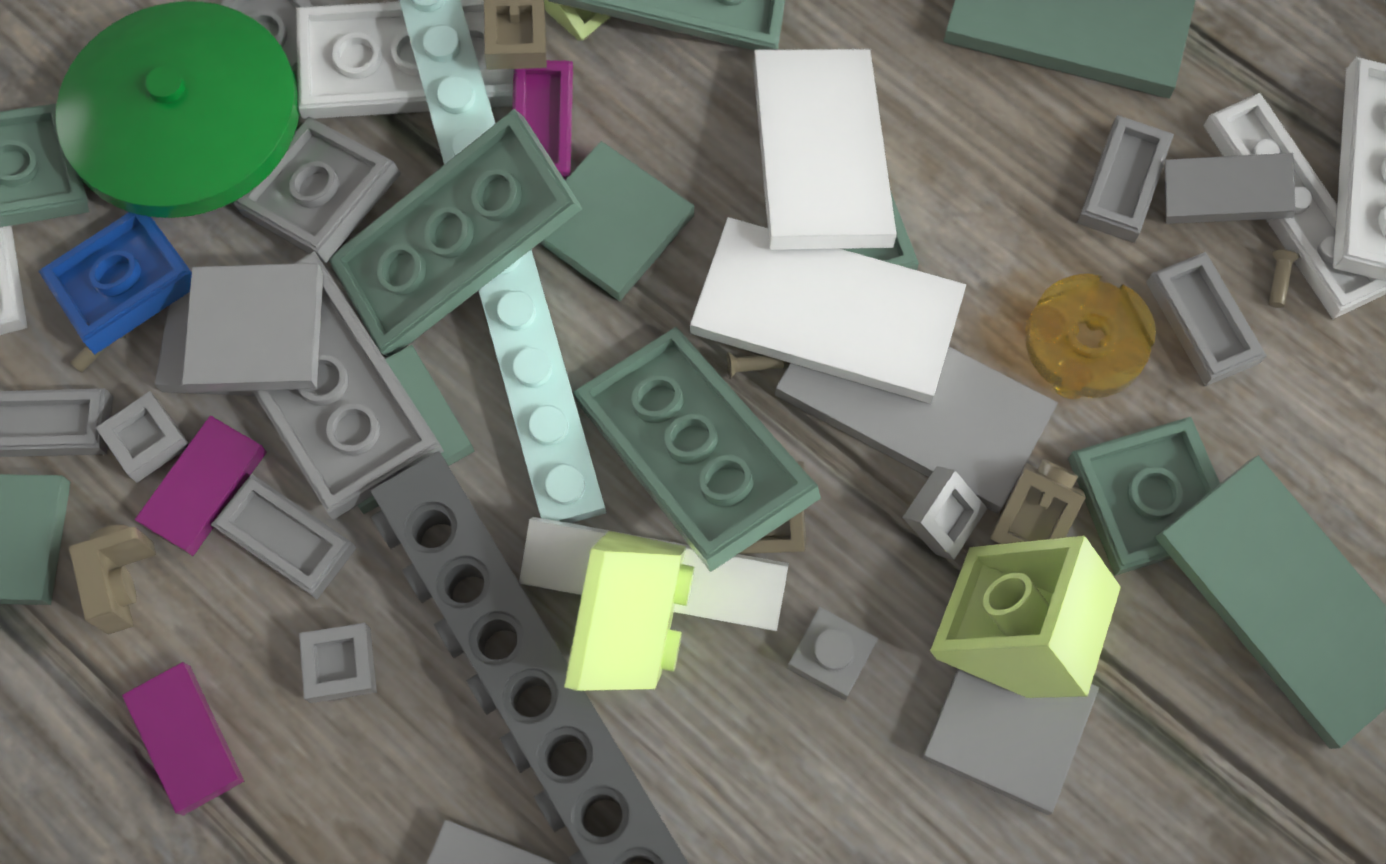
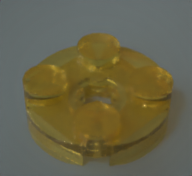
(1075, 367)

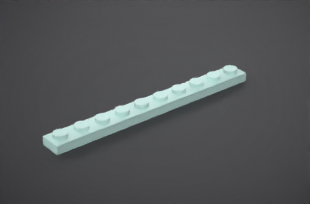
(514, 299)

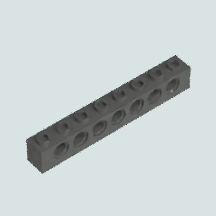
(432, 496)

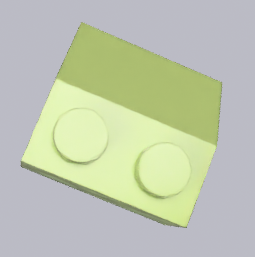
(628, 614)
(1030, 616)

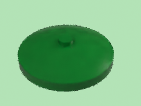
(177, 109)

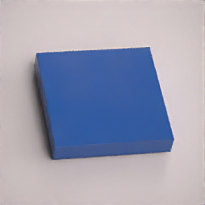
(117, 279)

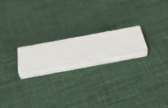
(1255, 130)
(738, 592)

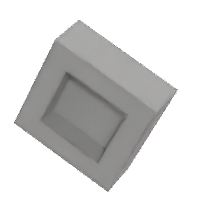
(142, 437)
(945, 512)
(832, 653)
(337, 663)

